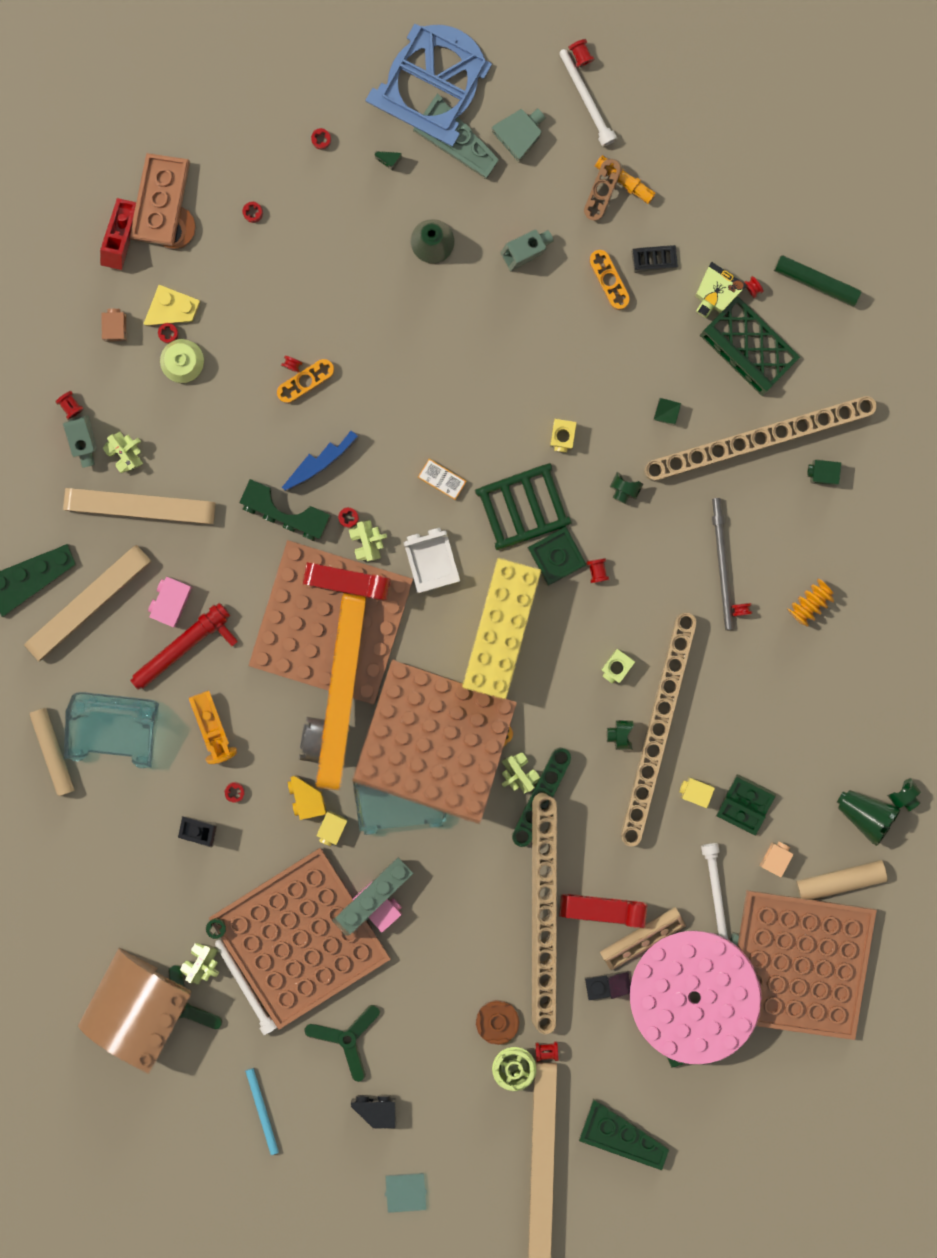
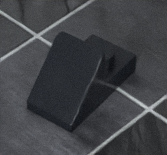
(197, 831)
(608, 985)

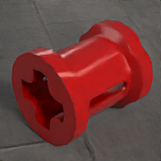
(581, 53)
(71, 411)
(350, 523)
(598, 570)
(546, 1047)

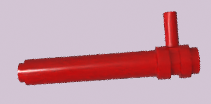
(206, 624)

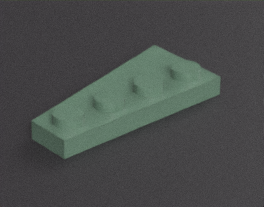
(467, 148)

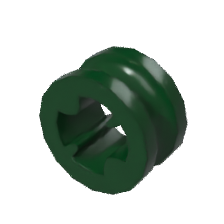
(209, 926)

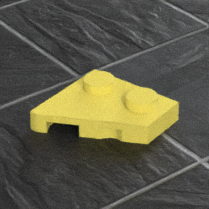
(171, 307)

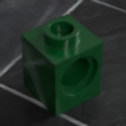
(824, 472)

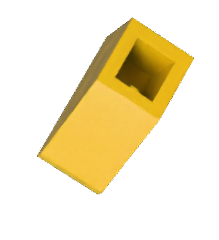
(308, 798)

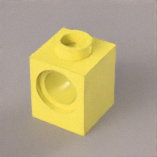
(569, 427)
(696, 792)
(331, 828)

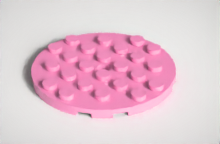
(727, 990)

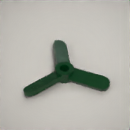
(191, 1012)
(354, 1031)

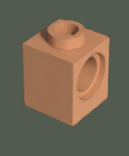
(114, 325)

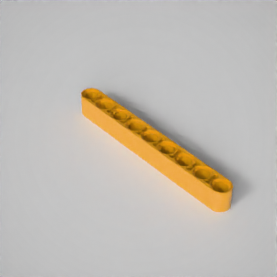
(340, 691)

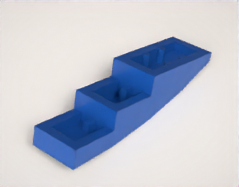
(311, 466)

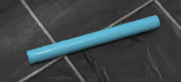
(258, 1099)

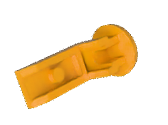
(211, 728)

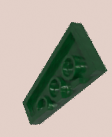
(31, 576)
(616, 1135)

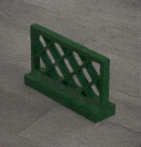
(736, 359)

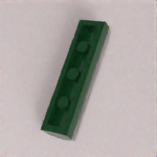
(817, 280)

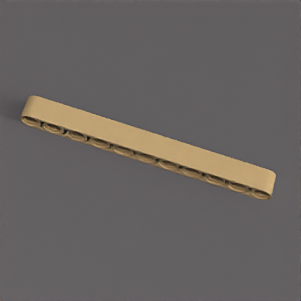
(770, 438)
(659, 740)
(540, 903)
(542, 1160)

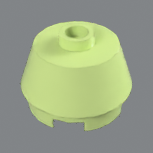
(181, 361)
(514, 1069)

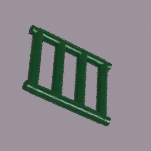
(542, 527)

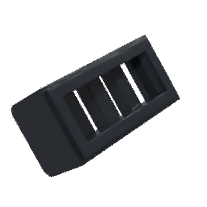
(647, 267)

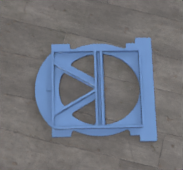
(472, 60)

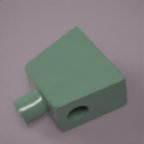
(519, 132)
(519, 252)
(77, 430)

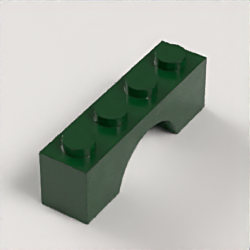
(258, 498)

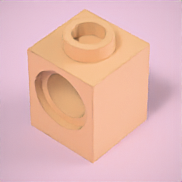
(777, 858)

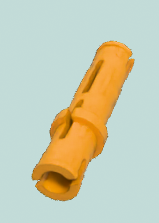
(632, 184)

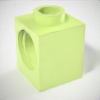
(626, 662)

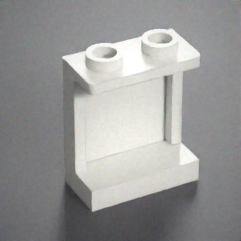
(431, 560)

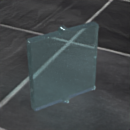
(405, 1192)

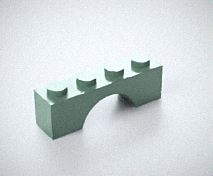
(372, 897)

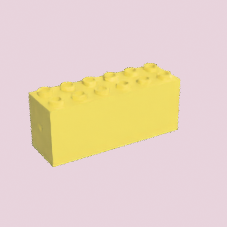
(501, 628)

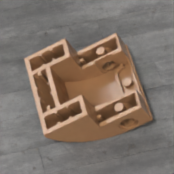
(133, 1011)

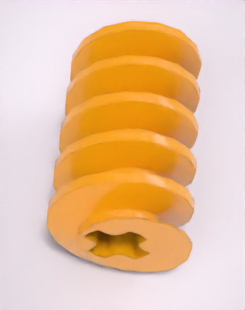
(811, 603)

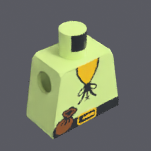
(717, 290)

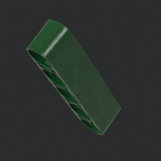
(542, 785)

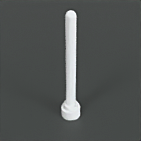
(605, 134)
(711, 853)
(266, 1023)

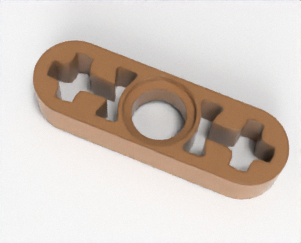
(602, 207)

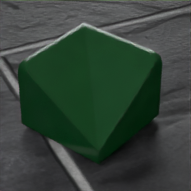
(667, 411)

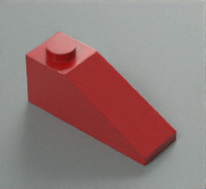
(116, 239)

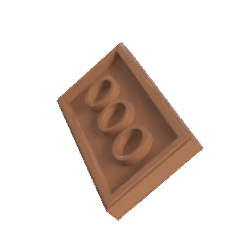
(159, 199)

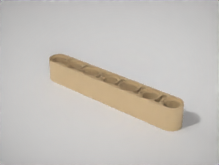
(139, 506)
(87, 603)

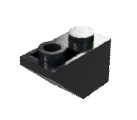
(377, 1112)

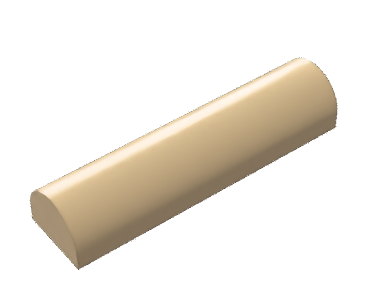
(51, 751)
(842, 880)
(642, 938)

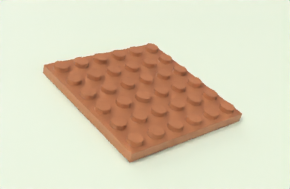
(303, 623)
(434, 742)
(289, 943)
(807, 961)

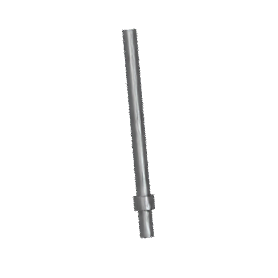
(718, 520)

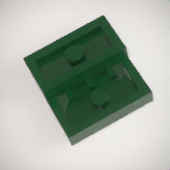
(746, 804)

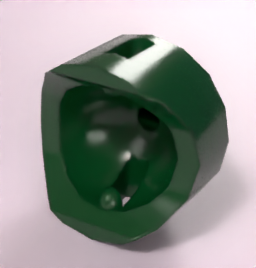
(625, 489)
(620, 734)
(907, 796)

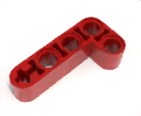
(346, 581)
(603, 910)

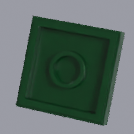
(557, 556)

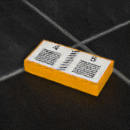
(442, 479)

